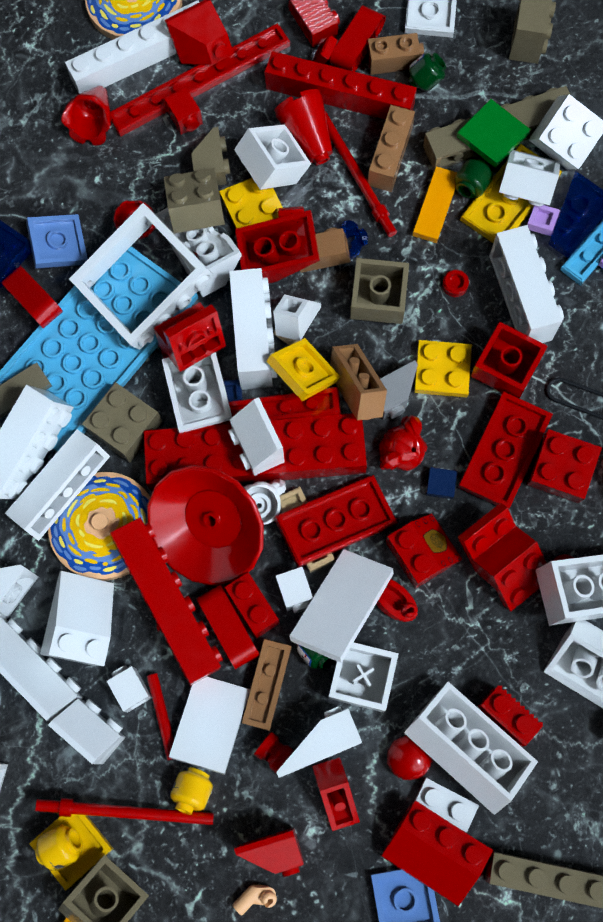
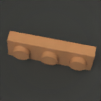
(266, 685)

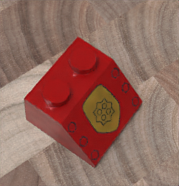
(422, 550)

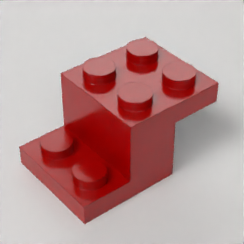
(190, 336)
(503, 556)

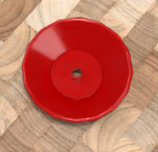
(193, 542)

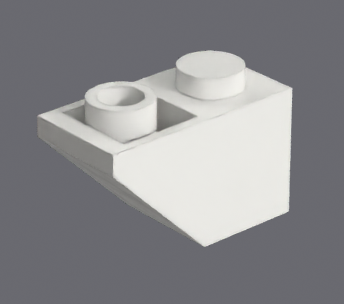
(294, 316)

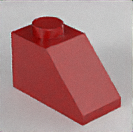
(336, 794)

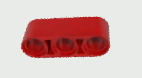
(354, 42)
(32, 297)
(228, 627)

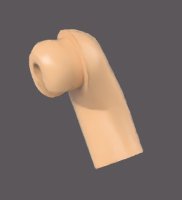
(255, 895)

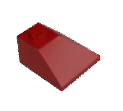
(199, 35)
(274, 852)

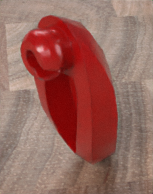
(397, 602)

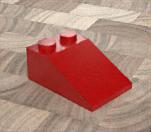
(279, 245)

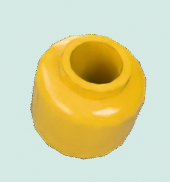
(191, 790)
(58, 847)

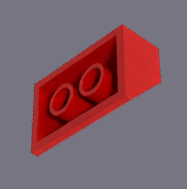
(437, 853)

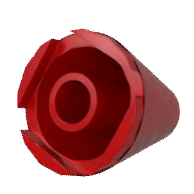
(308, 124)

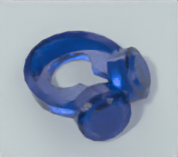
(361, 237)

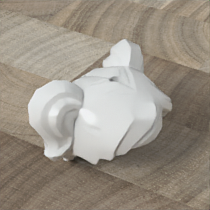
(268, 496)

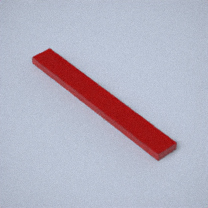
(199, 79)

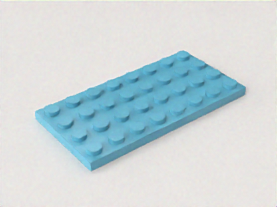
(83, 350)

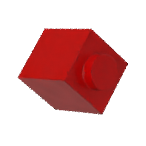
(183, 111)

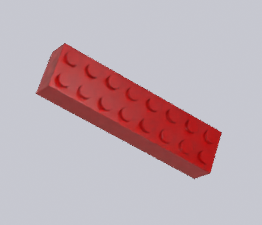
(310, 447)

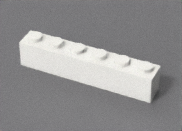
(123, 55)

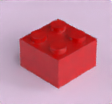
(508, 360)
(564, 466)

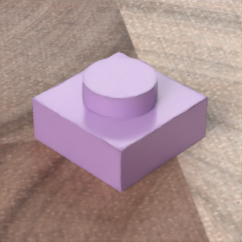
(543, 219)

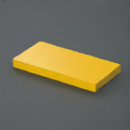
(493, 211)

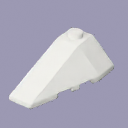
(213, 249)

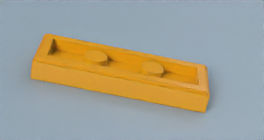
(435, 205)

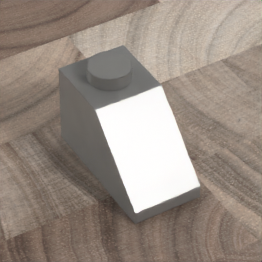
(398, 389)

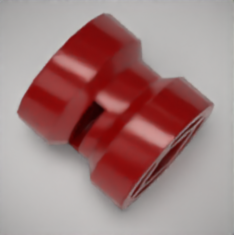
(273, 752)

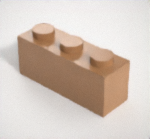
(391, 148)
(358, 382)

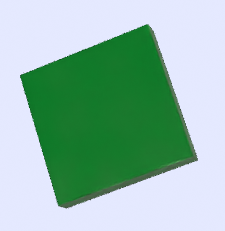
(493, 133)

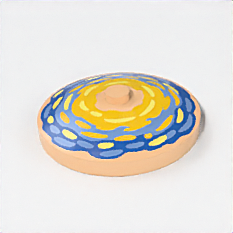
(119, 17)
(83, 530)

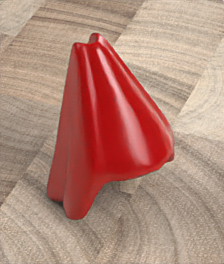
(88, 116)

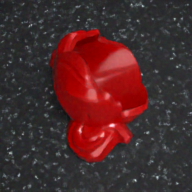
(398, 445)

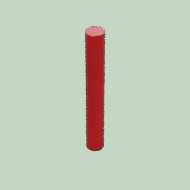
(161, 713)

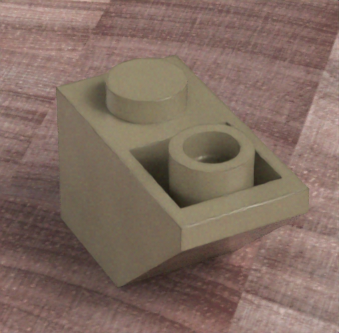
(209, 155)

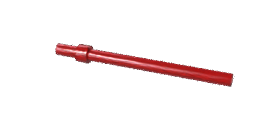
(379, 211)
(67, 807)

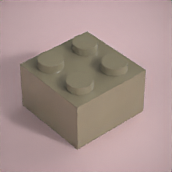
(531, 30)
(193, 200)
(379, 290)
(121, 422)
(104, 896)

